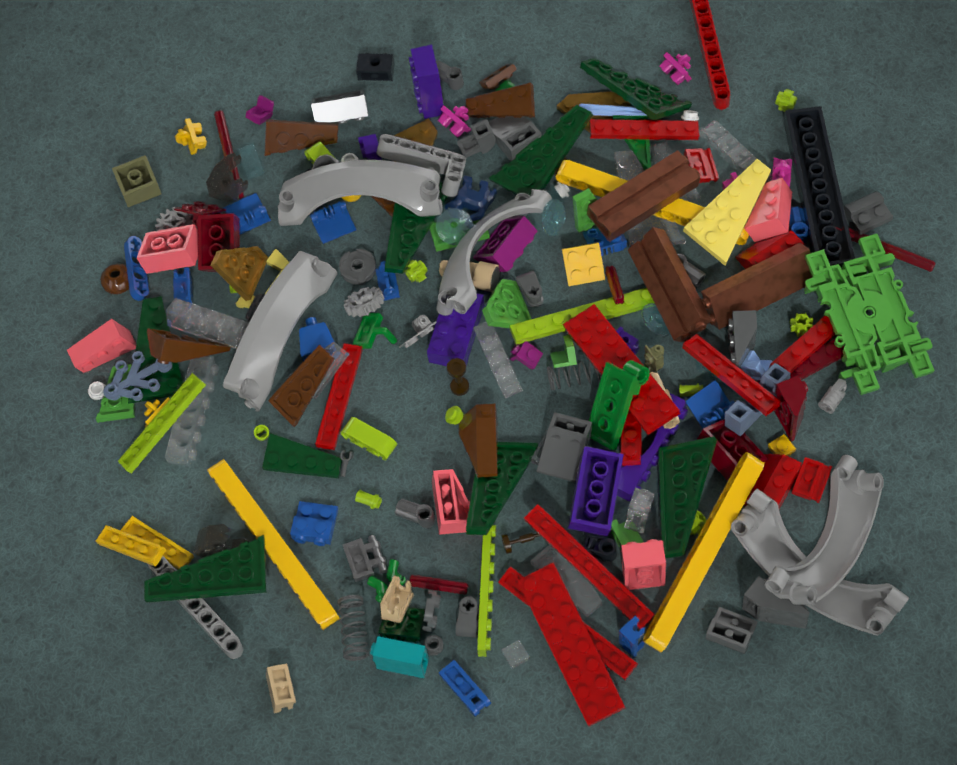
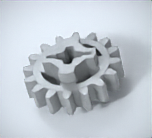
(173, 219)
(364, 301)

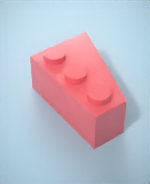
(771, 211)
(101, 346)
(450, 502)

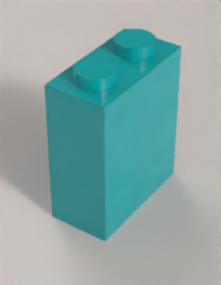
(400, 657)

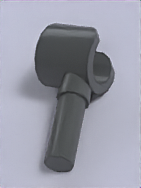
(345, 461)

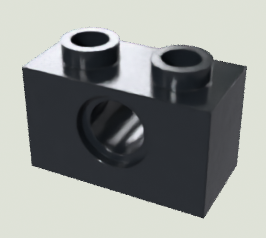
(375, 67)

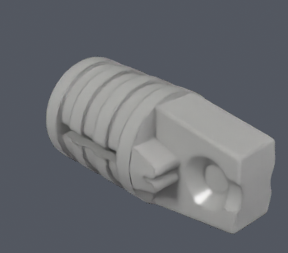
(833, 396)

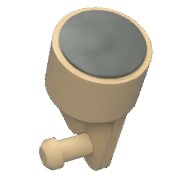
(483, 274)

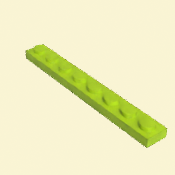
(554, 322)
(486, 588)

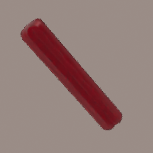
(614, 284)
(438, 584)

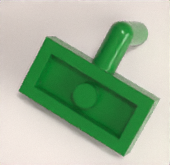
(369, 329)

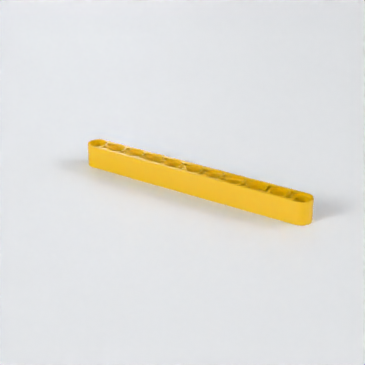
(602, 183)
(274, 544)
(703, 552)

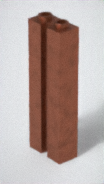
(643, 195)
(669, 285)
(758, 285)

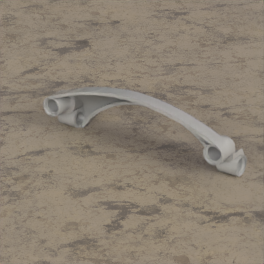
(378, 178)
(456, 285)
(271, 325)
(846, 530)
(772, 546)

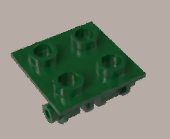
(409, 626)

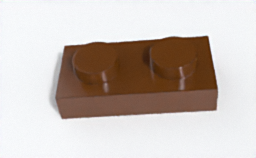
(502, 73)

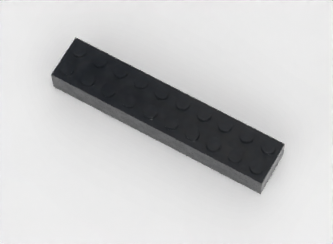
(818, 184)

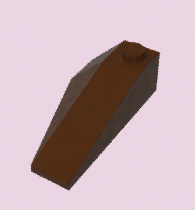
(172, 348)
(480, 438)

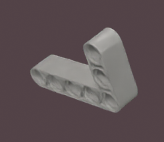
(425, 156)

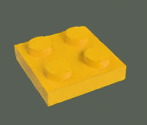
(583, 264)

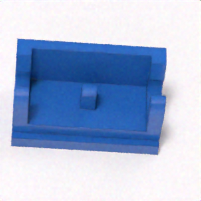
(183, 285)
(629, 637)

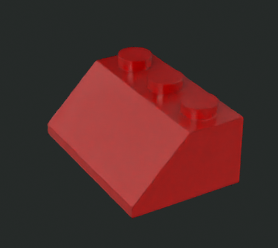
(767, 248)
(777, 477)

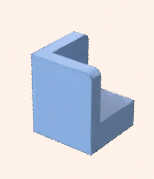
(754, 366)

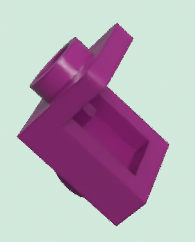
(262, 111)
(526, 354)

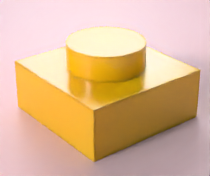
(782, 446)

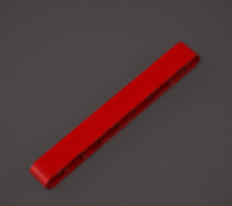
(711, 53)

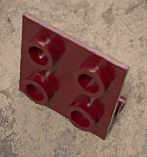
(200, 208)

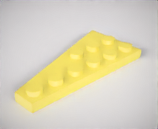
(725, 217)

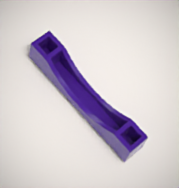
(633, 475)

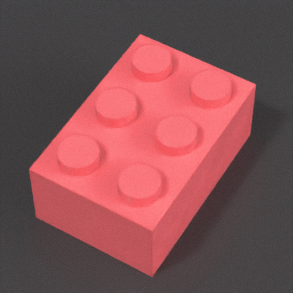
(169, 249)
(643, 564)

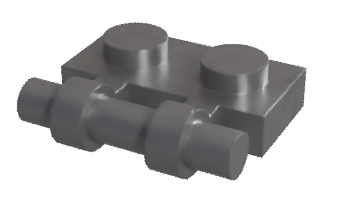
(358, 559)

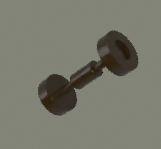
(457, 368)
(523, 539)

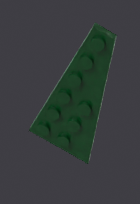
(543, 156)
(406, 236)
(682, 480)
(492, 493)

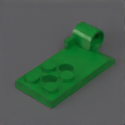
(619, 387)

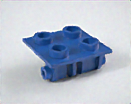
(250, 212)
(332, 222)
(594, 235)
(709, 404)

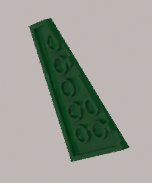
(637, 92)
(154, 317)
(220, 574)

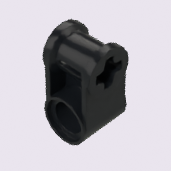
(596, 544)

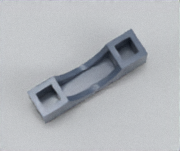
(743, 414)

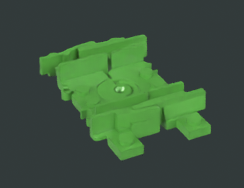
(849, 296)

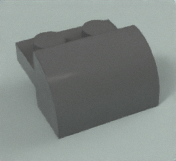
(867, 212)
(731, 630)

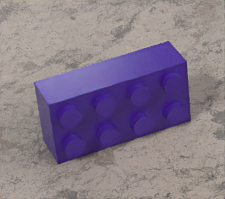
(426, 81)
(455, 334)
(595, 491)

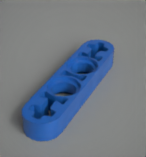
(132, 267)

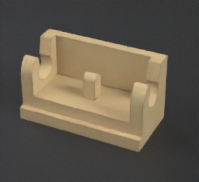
(396, 601)
(280, 687)

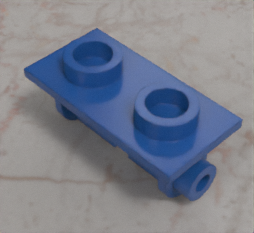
(387, 283)

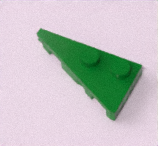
(640, 147)

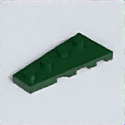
(296, 458)

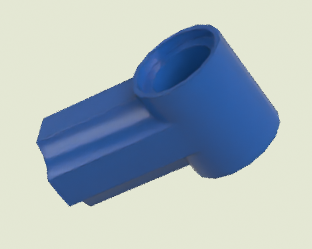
(798, 224)

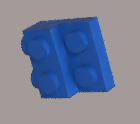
(314, 523)

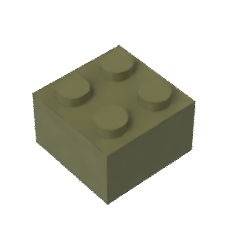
(136, 181)

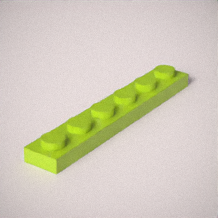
(161, 423)

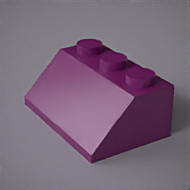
(507, 242)

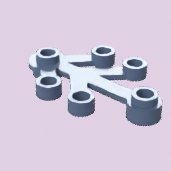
(134, 378)

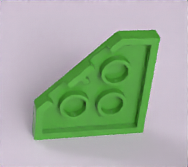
(505, 305)

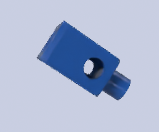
(313, 336)

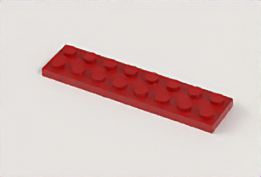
(602, 345)
(571, 644)

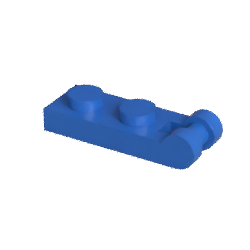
(464, 687)

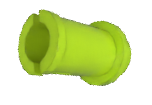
(689, 390)
(373, 501)

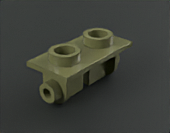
(654, 358)

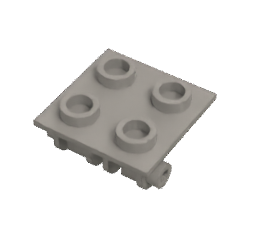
(422, 327)

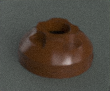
(115, 285)

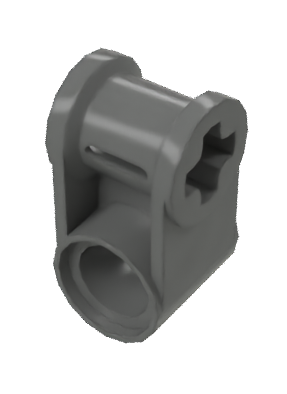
(530, 288)
(467, 620)

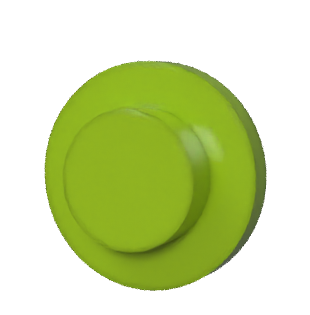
(454, 415)

